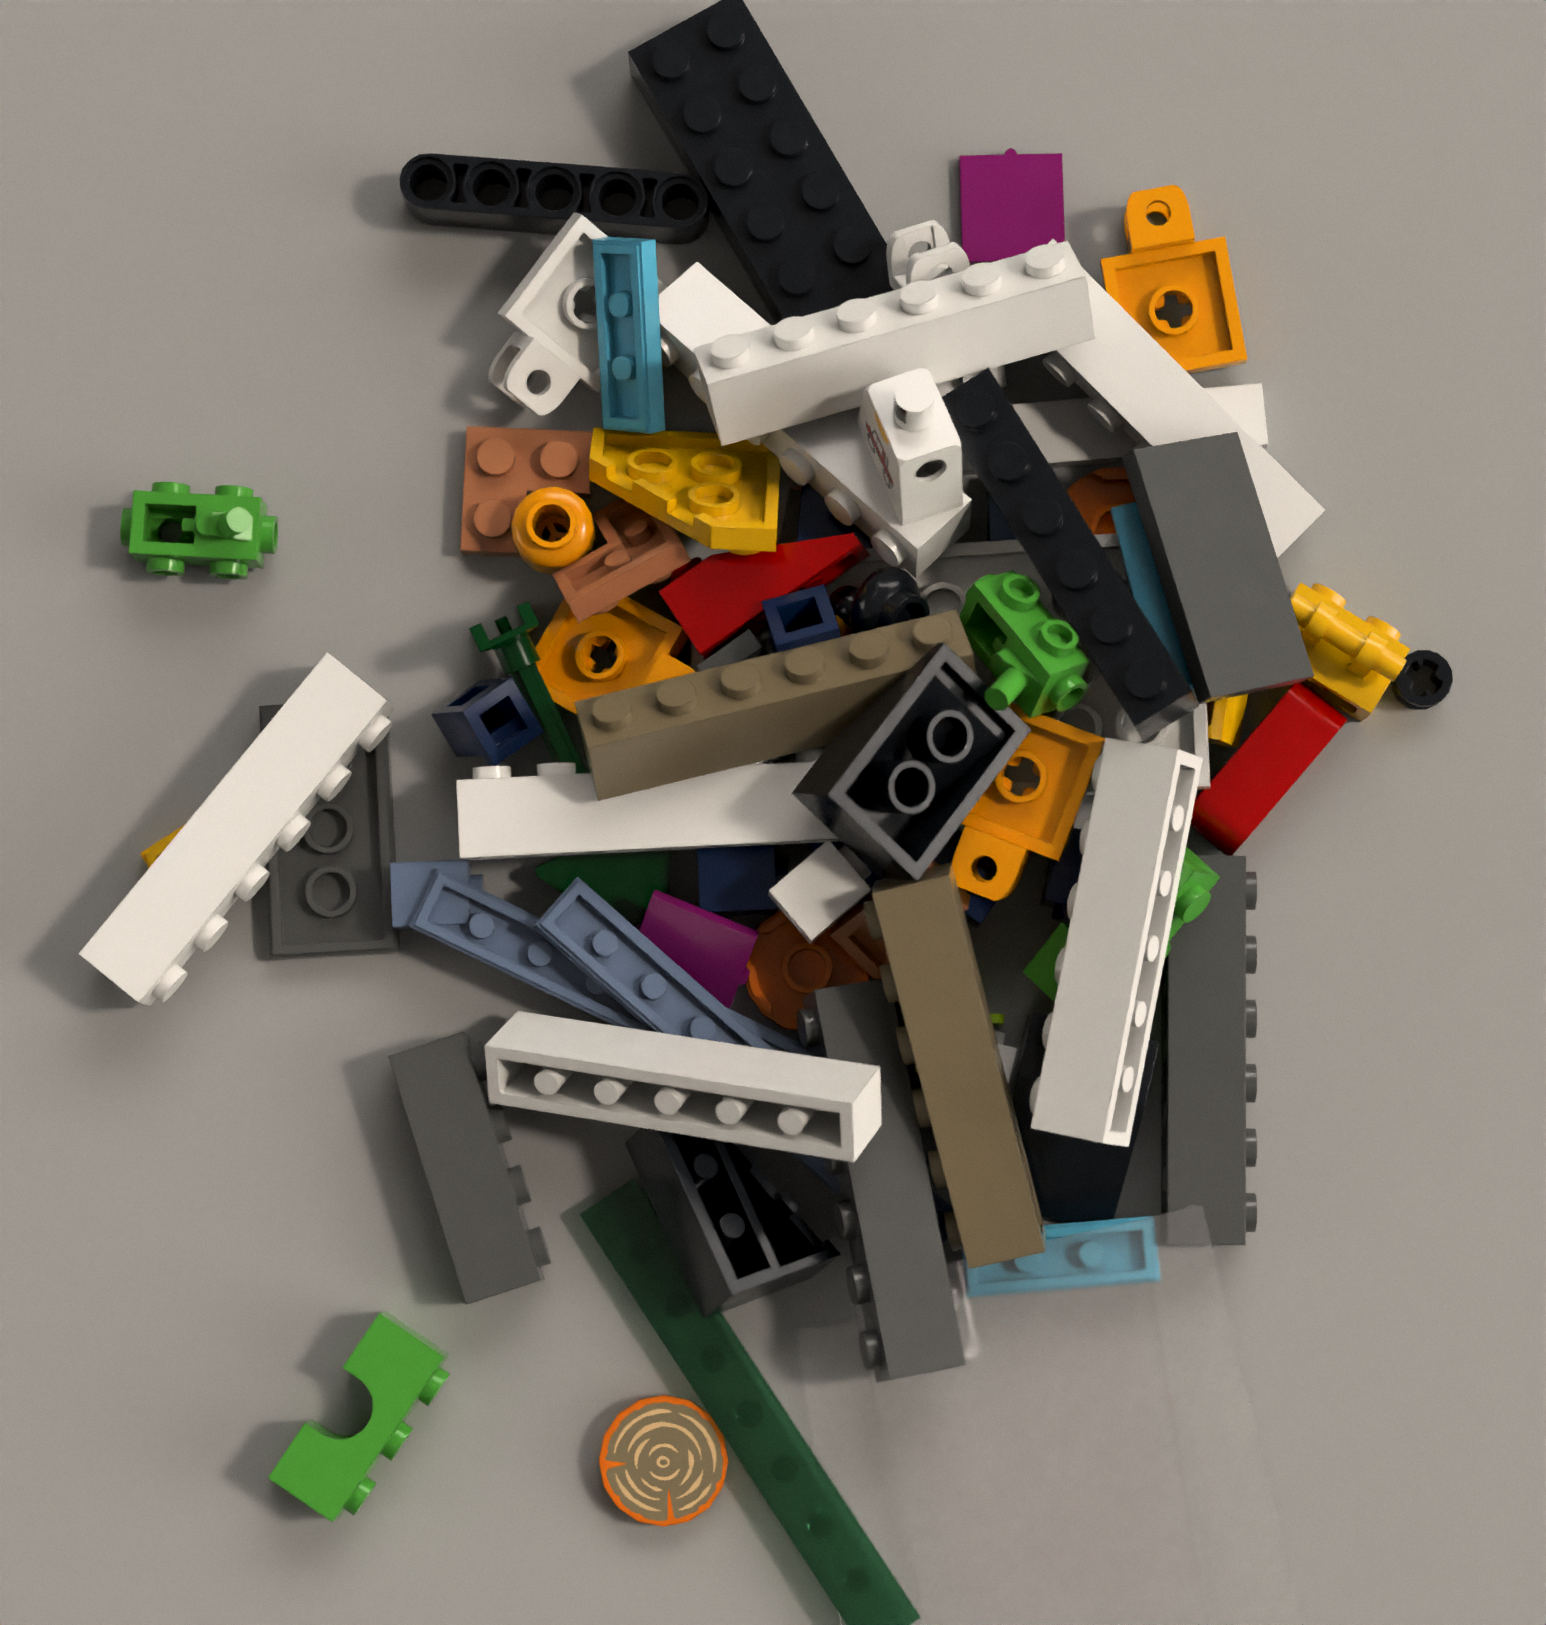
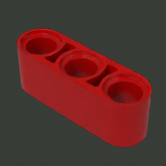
(1265, 767)

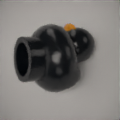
(882, 600)

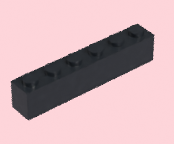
(1068, 556)

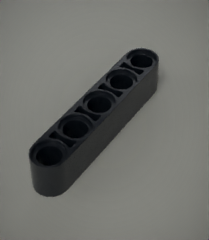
(531, 179)

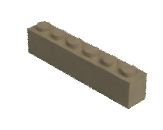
(751, 706)
(958, 1067)

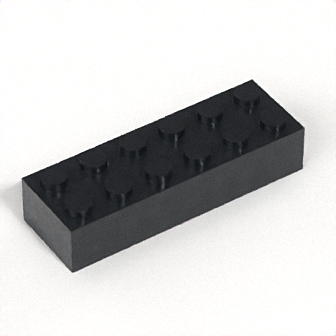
(761, 162)

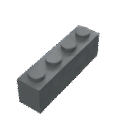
(467, 1167)

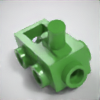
(218, 530)
(1023, 646)

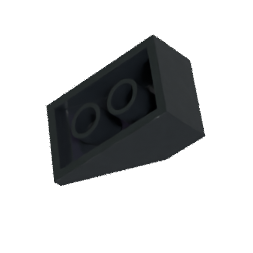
(912, 766)
(1070, 1175)

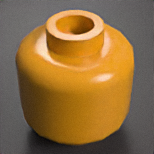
(544, 511)

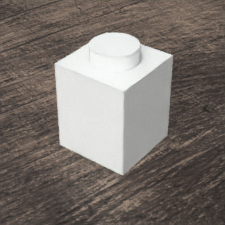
(821, 889)

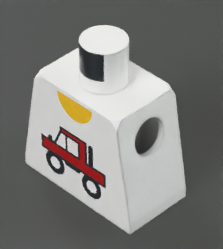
(905, 429)

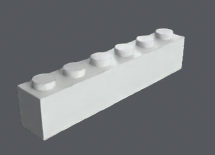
(942, 324)
(1159, 403)
(820, 452)
(562, 815)
(238, 831)
(1115, 941)
(685, 1085)

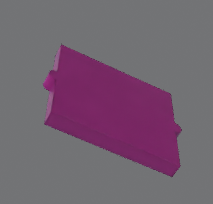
(1010, 204)
(701, 943)

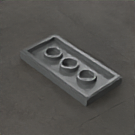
(1217, 567)
(335, 883)

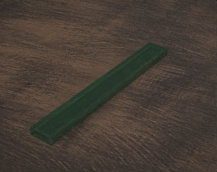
(749, 1415)

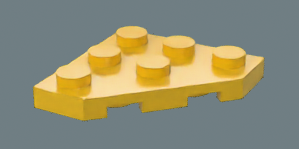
(694, 484)

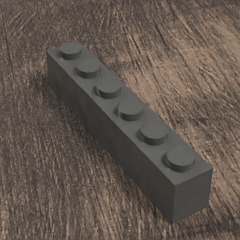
(1205, 1059)
(886, 1196)

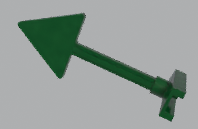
(618, 878)

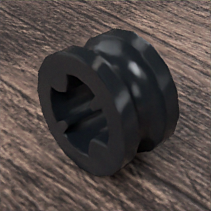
(1440, 676)

